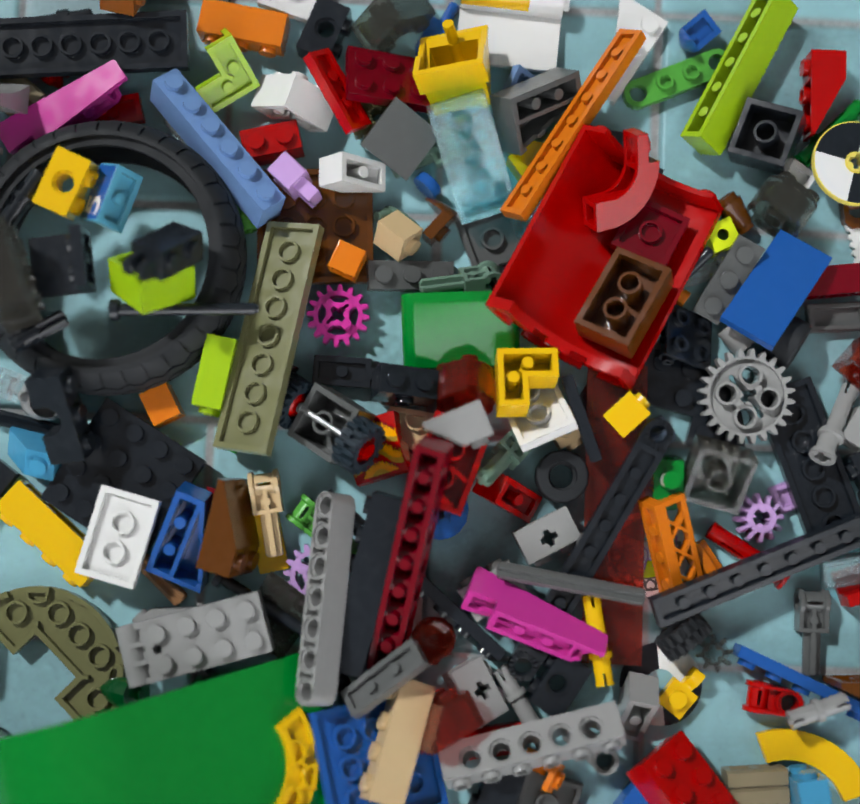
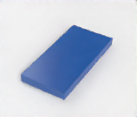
(775, 289)

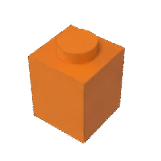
(162, 405)

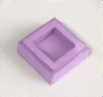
(780, 495)

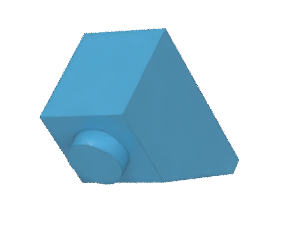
(29, 454)

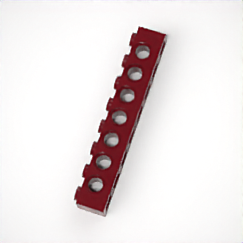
(411, 546)

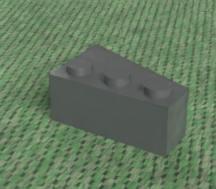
(532, 106)

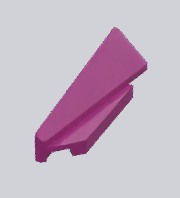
(73, 104)
(530, 619)

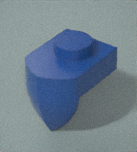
(698, 32)

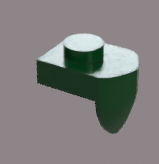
(118, 692)

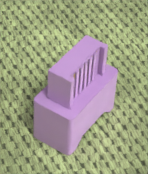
(294, 179)

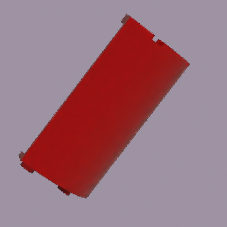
(564, 258)

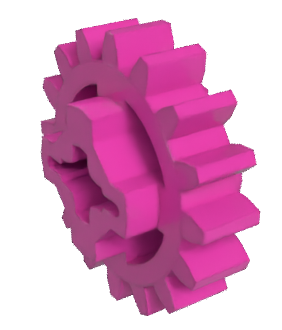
(328, 325)

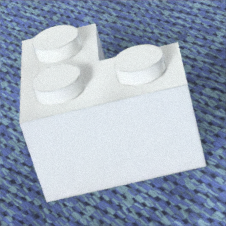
(293, 98)

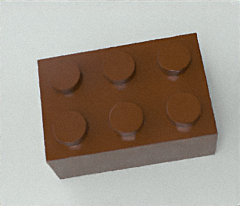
(624, 302)

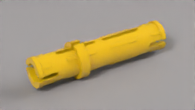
(601, 665)

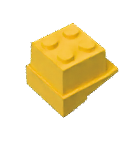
(453, 63)

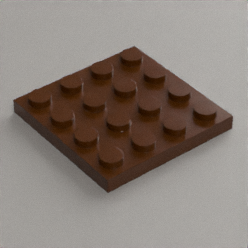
(342, 217)

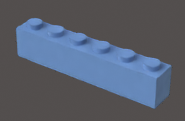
(218, 146)

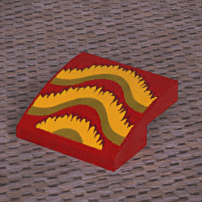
(393, 458)

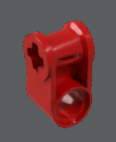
(767, 698)

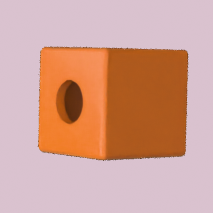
(347, 260)

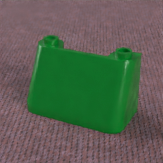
(450, 325)

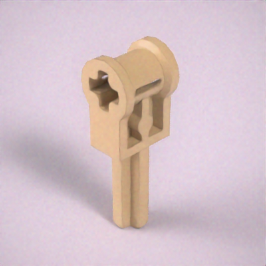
(267, 502)

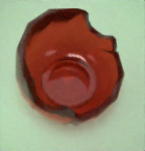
(435, 638)

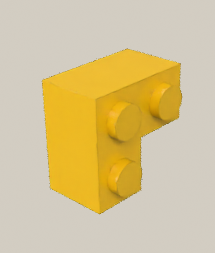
(518, 372)

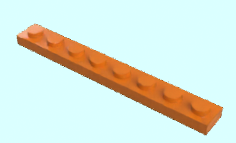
(580, 111)

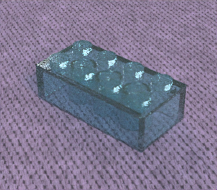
(471, 155)

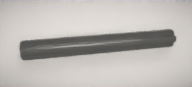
(571, 583)

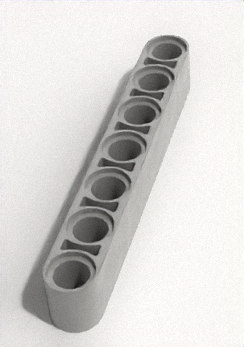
(325, 599)

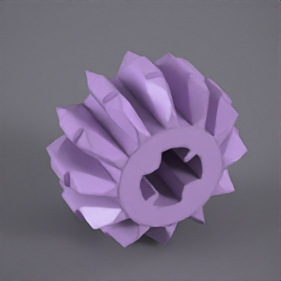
(768, 511)

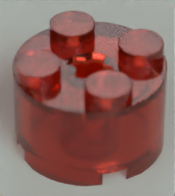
(464, 383)

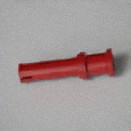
(735, 546)

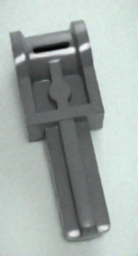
(811, 620)

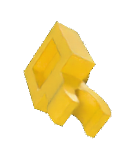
(678, 695)

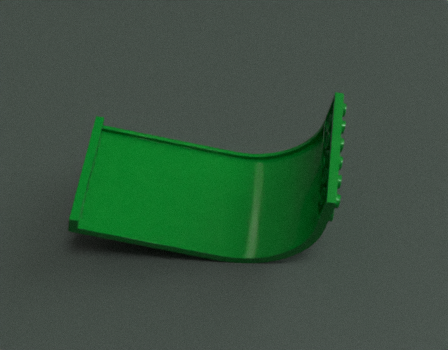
(172, 748)

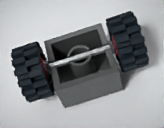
(331, 425)

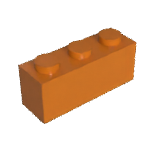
(250, 26)

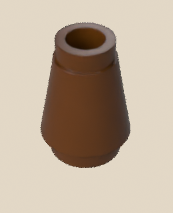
(735, 208)

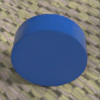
(427, 185)

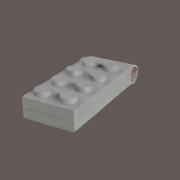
(195, 639)

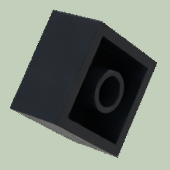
(766, 136)

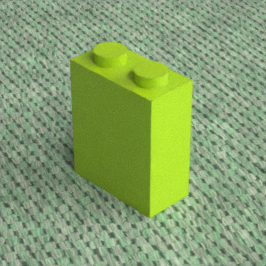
(214, 374)

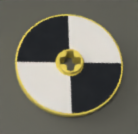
(832, 163)

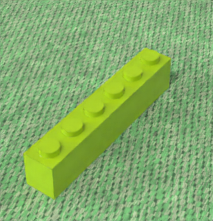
(738, 75)

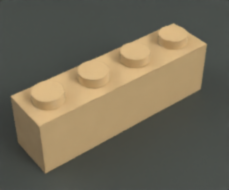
(397, 744)

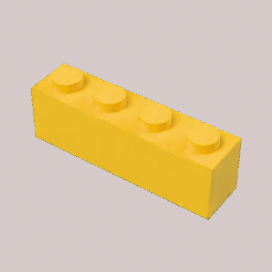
(45, 528)

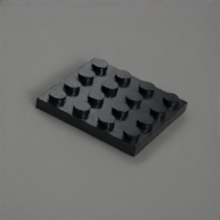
(126, 457)

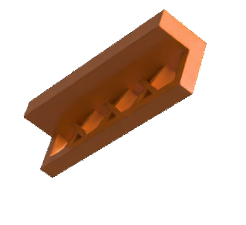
(661, 537)

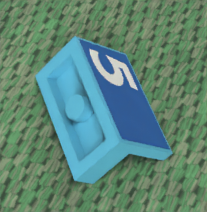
(112, 197)

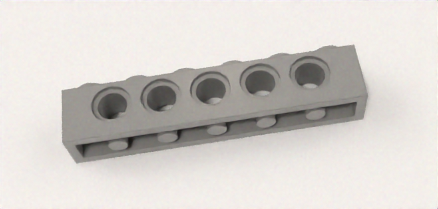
(544, 731)

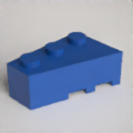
(181, 539)

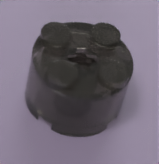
(783, 205)

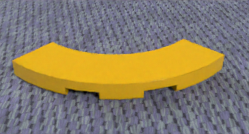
(813, 750)
(301, 762)

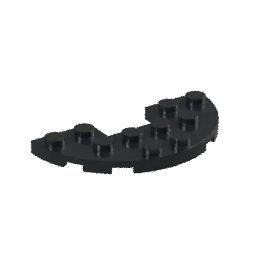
(675, 390)

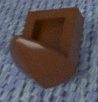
(439, 228)

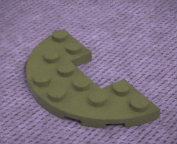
(73, 632)

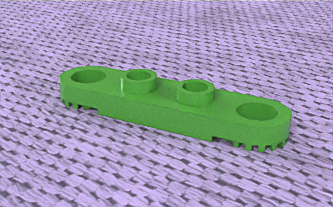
(672, 80)

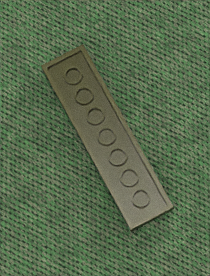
(269, 338)

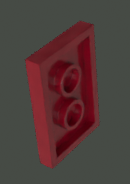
(380, 77)

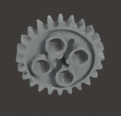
(765, 379)

